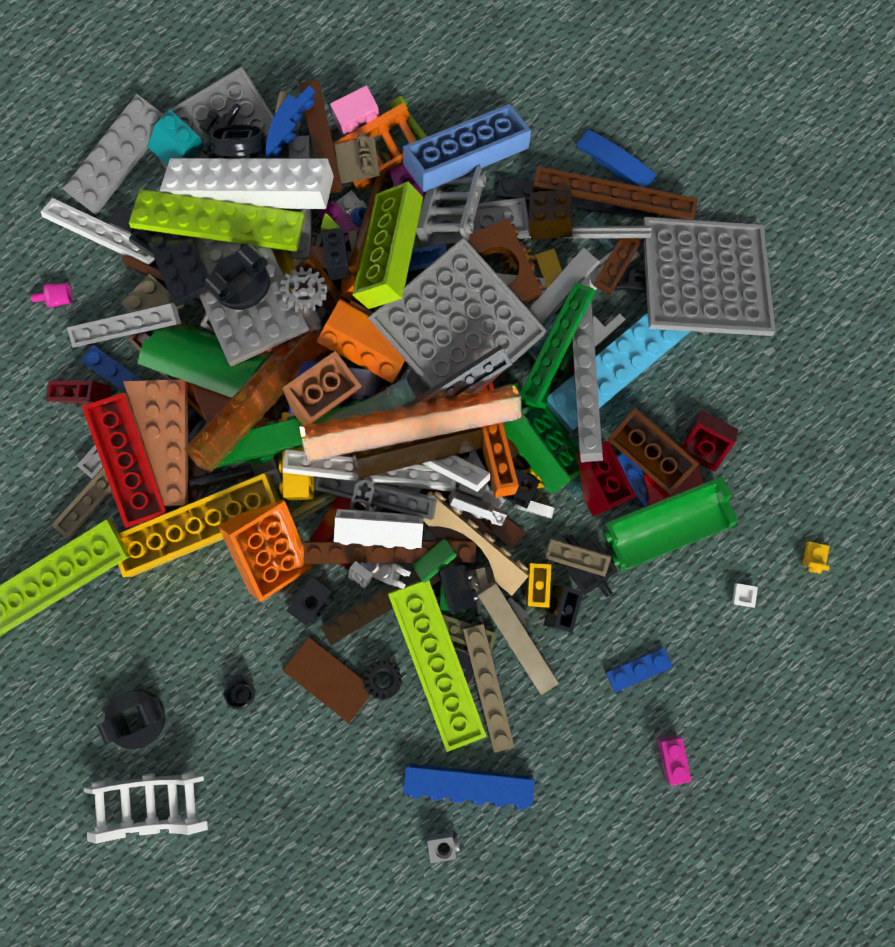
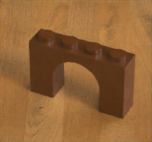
(503, 239)

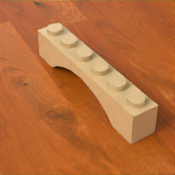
(505, 570)

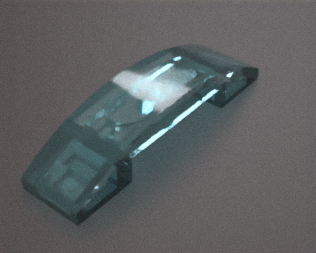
(395, 396)

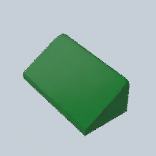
(434, 560)

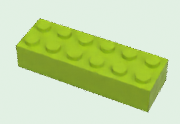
(388, 246)

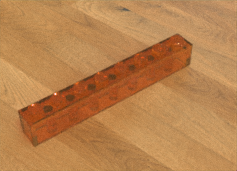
(251, 401)

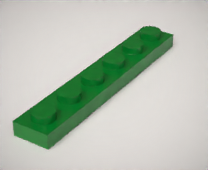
(557, 343)

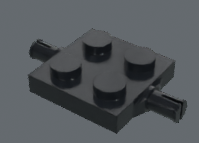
(586, 580)

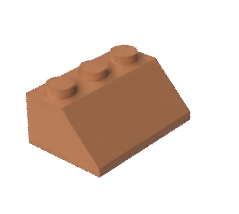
(320, 389)

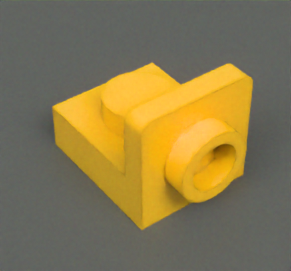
(816, 557)

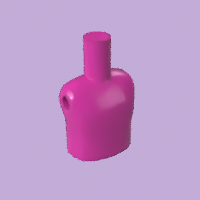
(54, 295)

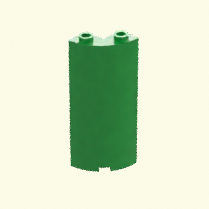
(197, 358)
(670, 524)

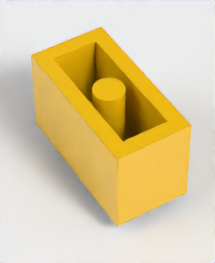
(538, 585)

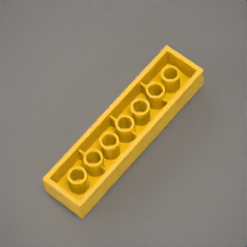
(192, 525)

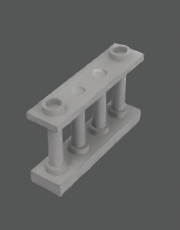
(435, 196)

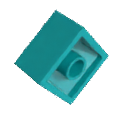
(174, 139)

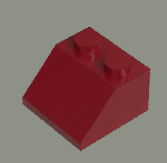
(710, 440)

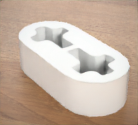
(538, 509)

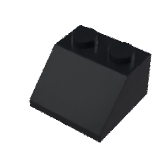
(458, 589)

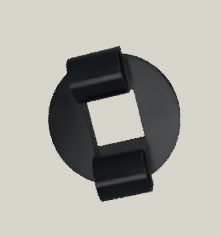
(237, 141)
(228, 268)
(115, 727)

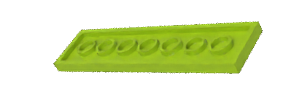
(217, 220)
(60, 574)
(437, 664)

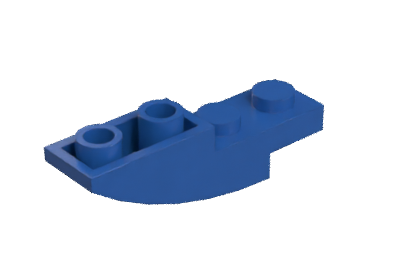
(285, 121)

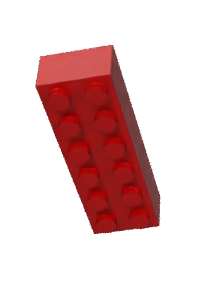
(125, 459)

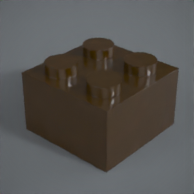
(551, 214)

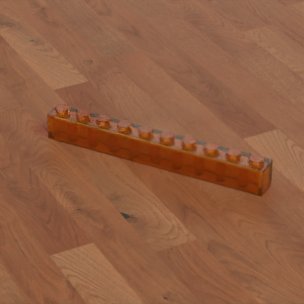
(410, 422)

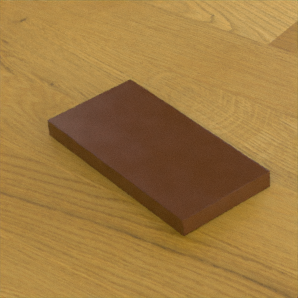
(328, 679)

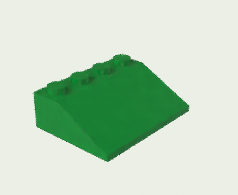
(545, 446)

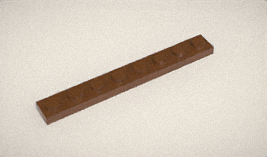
(616, 193)
(334, 552)

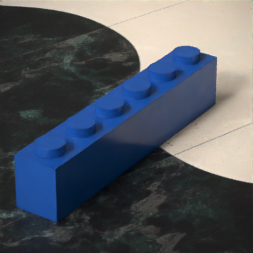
(469, 785)

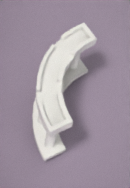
(152, 824)

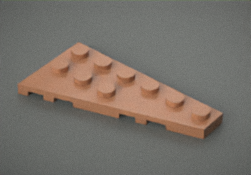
(163, 425)

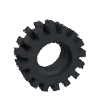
(391, 670)

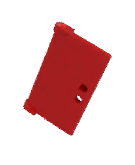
(657, 493)

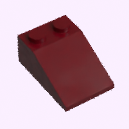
(604, 482)

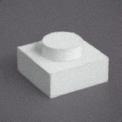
(744, 595)

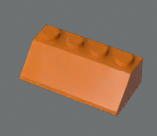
(359, 341)

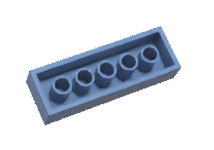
(465, 146)

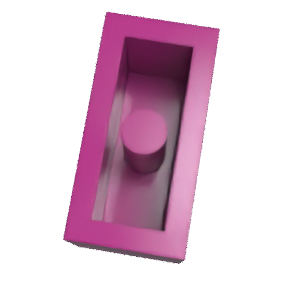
(674, 760)

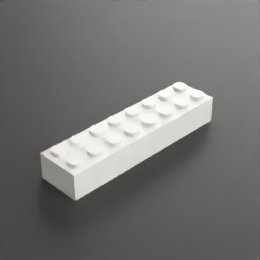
(252, 181)

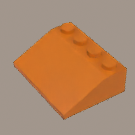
(265, 548)

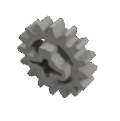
(303, 290)

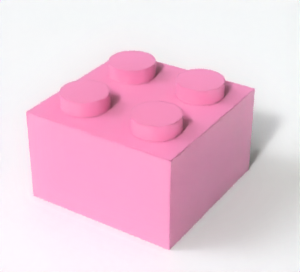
(354, 111)

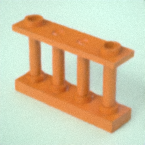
(381, 127)

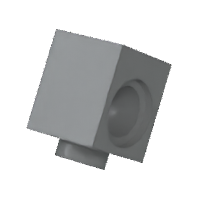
(435, 853)

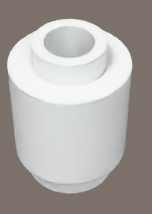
(312, 320)

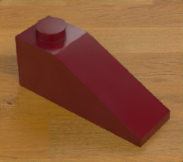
(77, 392)

